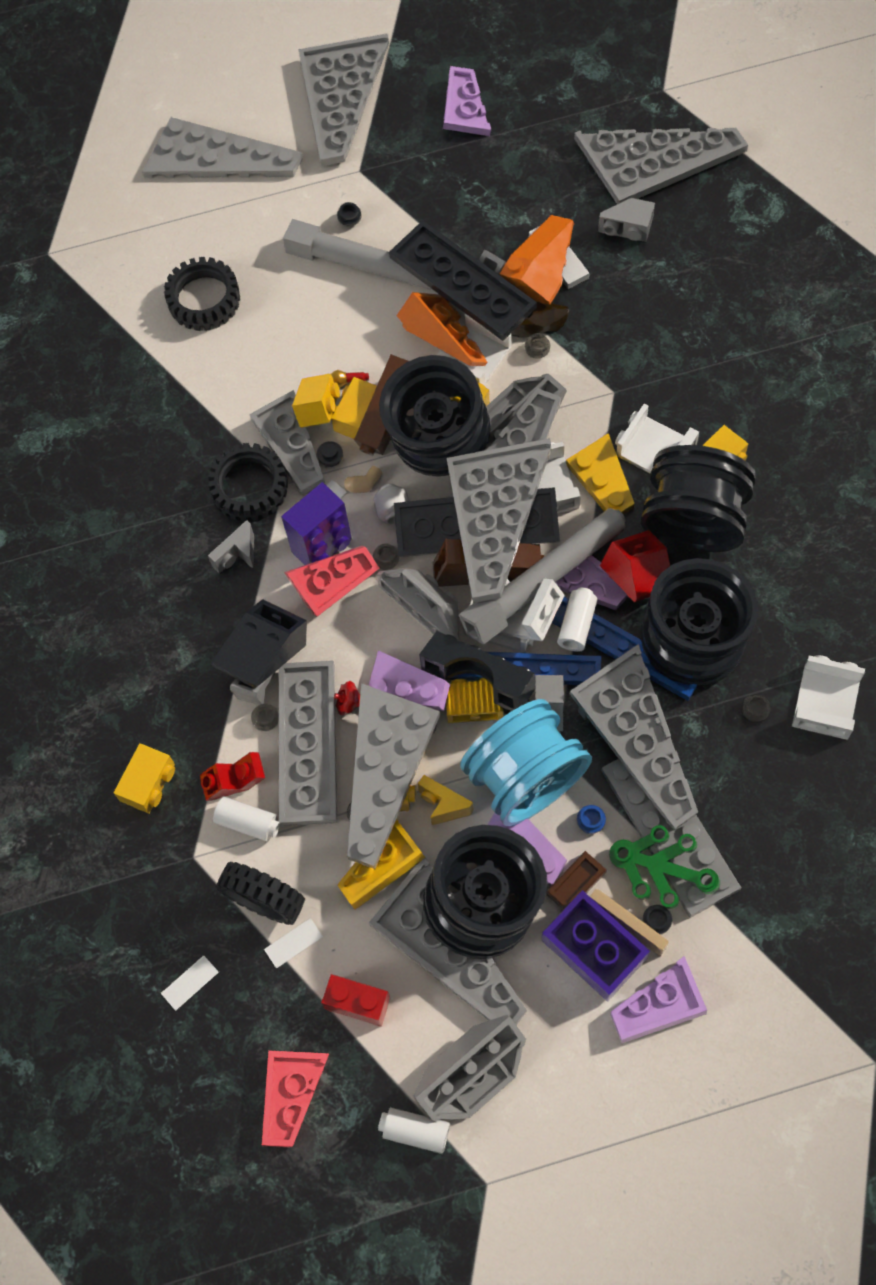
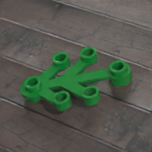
(658, 864)

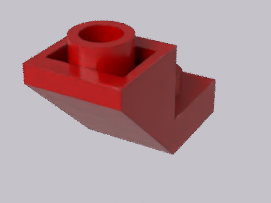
(232, 778)

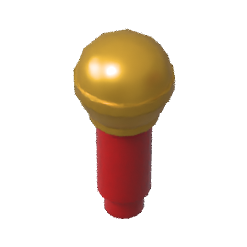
(342, 378)

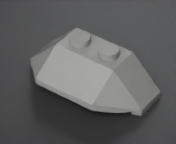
(509, 401)
(422, 599)
(471, 1070)

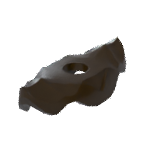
(543, 319)

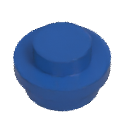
(591, 819)

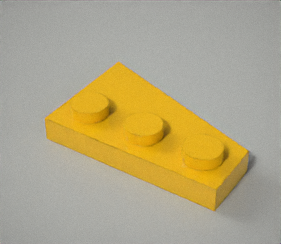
(602, 475)
(396, 859)

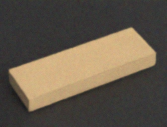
(631, 923)

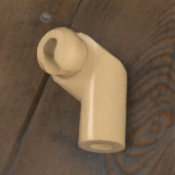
(365, 483)

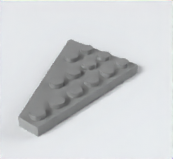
(338, 89)
(645, 162)
(492, 506)

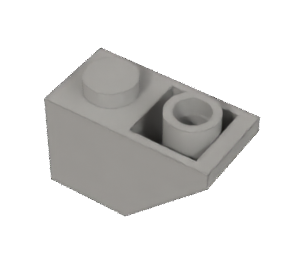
(628, 219)

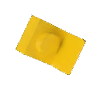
(450, 805)

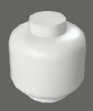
(385, 500)

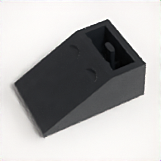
(261, 643)

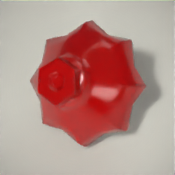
(347, 698)

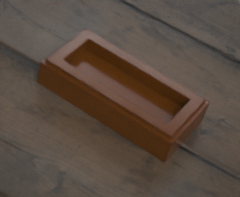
(579, 876)

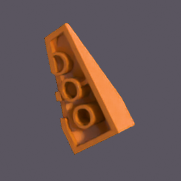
(540, 260)
(437, 323)

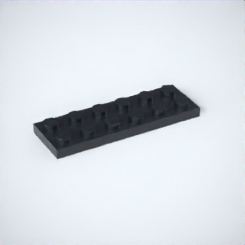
(463, 280)
(427, 523)

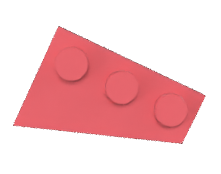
(331, 578)
(288, 1094)

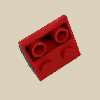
(636, 563)

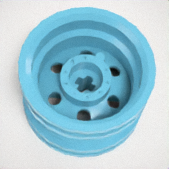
(525, 762)

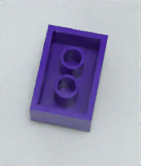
(317, 525)
(595, 945)

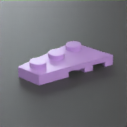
(463, 103)
(593, 577)
(408, 682)
(552, 858)
(662, 1004)

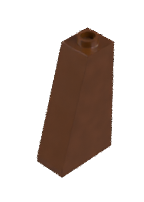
(372, 434)
(451, 569)

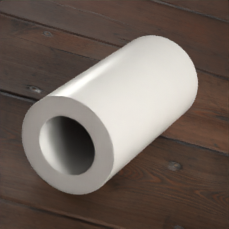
(577, 620)
(246, 819)
(414, 1130)

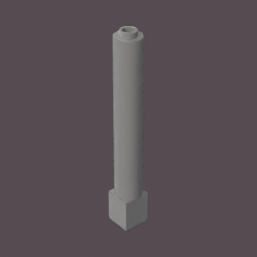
(308, 242)
(489, 617)

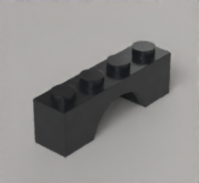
(449, 657)

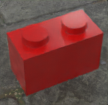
(356, 1000)

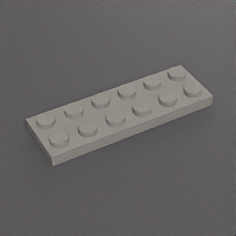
(307, 744)
(646, 816)

